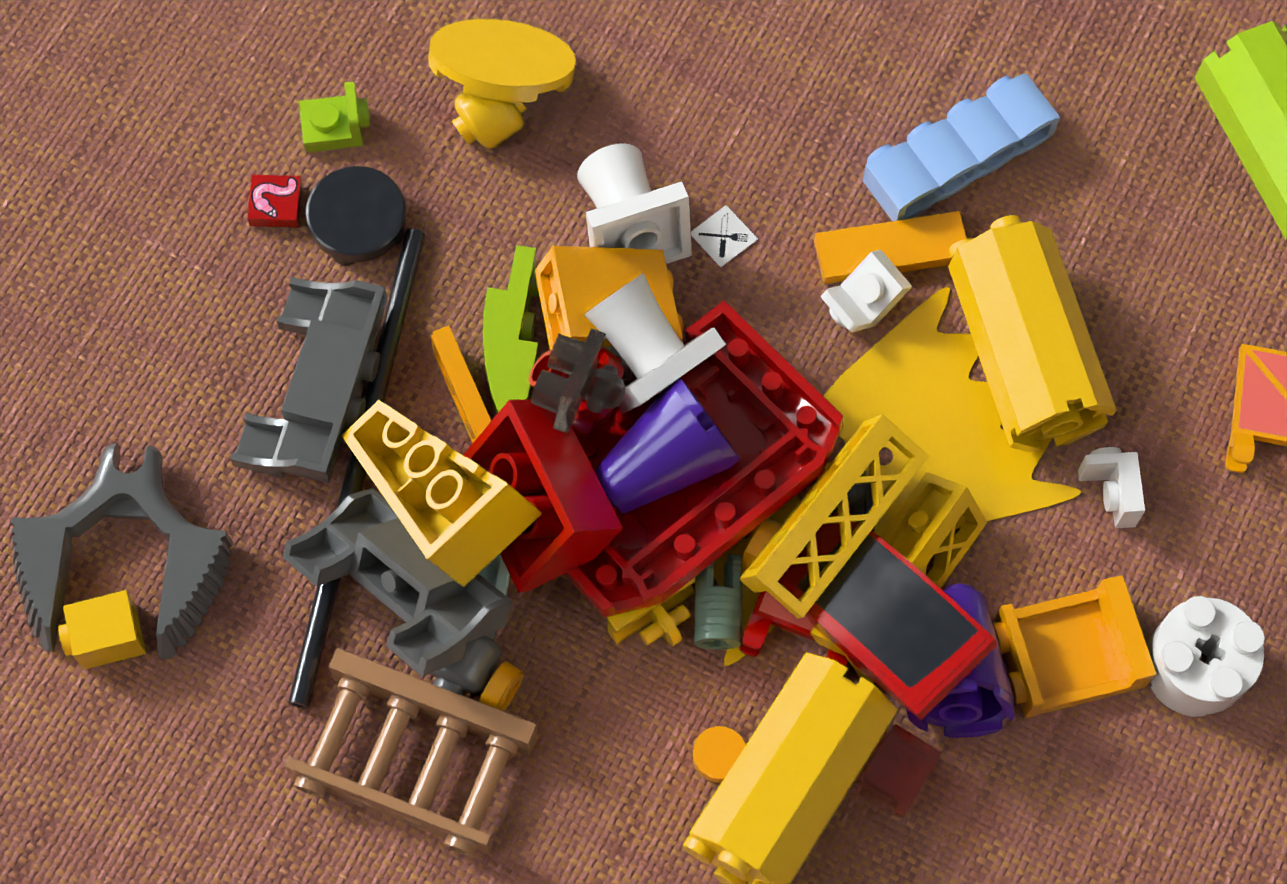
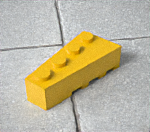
(442, 498)

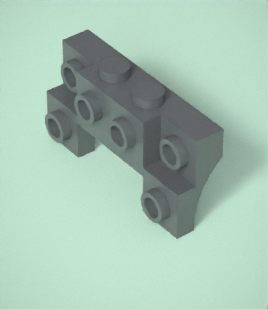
(326, 382)
(380, 554)

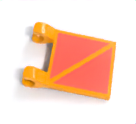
(1258, 404)

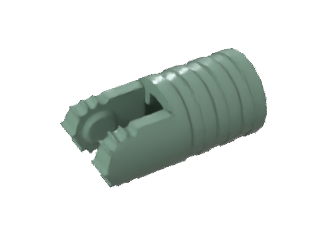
(719, 608)

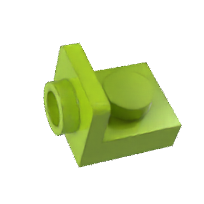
(334, 121)

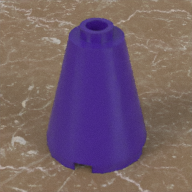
(665, 451)
(984, 694)

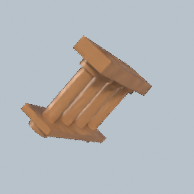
(405, 700)

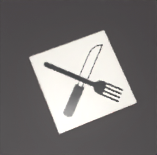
(723, 236)

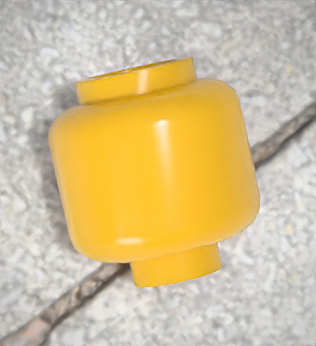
(487, 120)

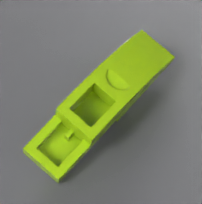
(510, 332)

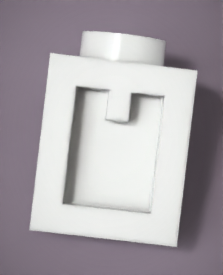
(867, 293)
(1124, 489)

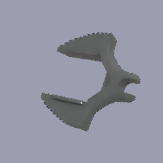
(193, 562)

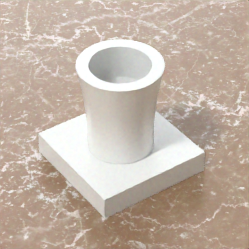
(628, 209)
(648, 341)

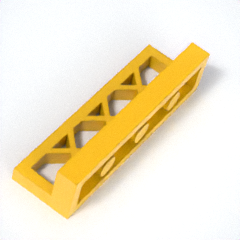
(819, 503)
(927, 528)

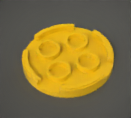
(501, 59)

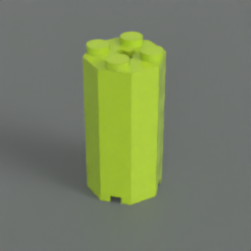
(1251, 105)

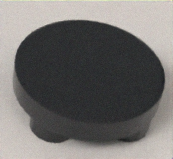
(356, 214)

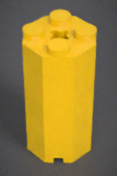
(1030, 334)
(791, 775)

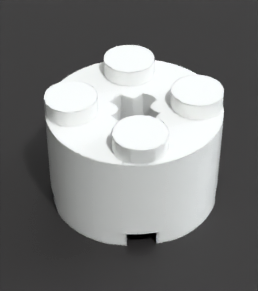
(1232, 652)

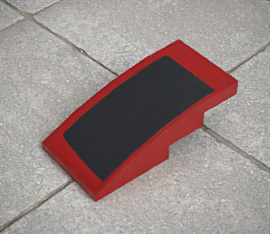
(892, 621)

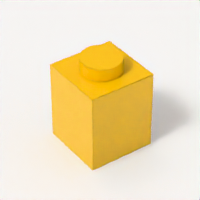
(102, 630)

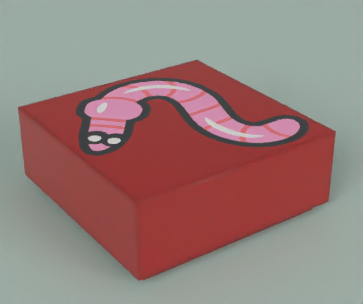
(274, 201)

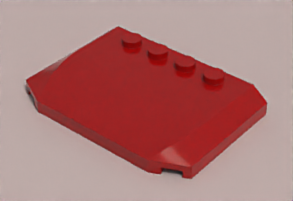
(783, 445)

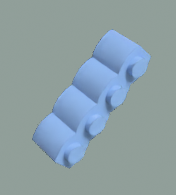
(959, 149)

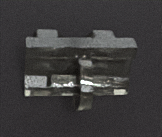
(563, 395)

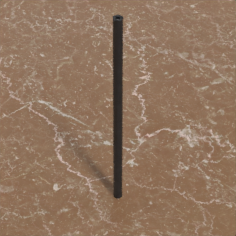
(355, 473)

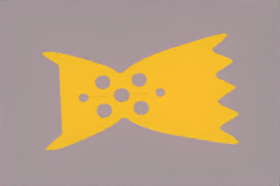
(925, 391)

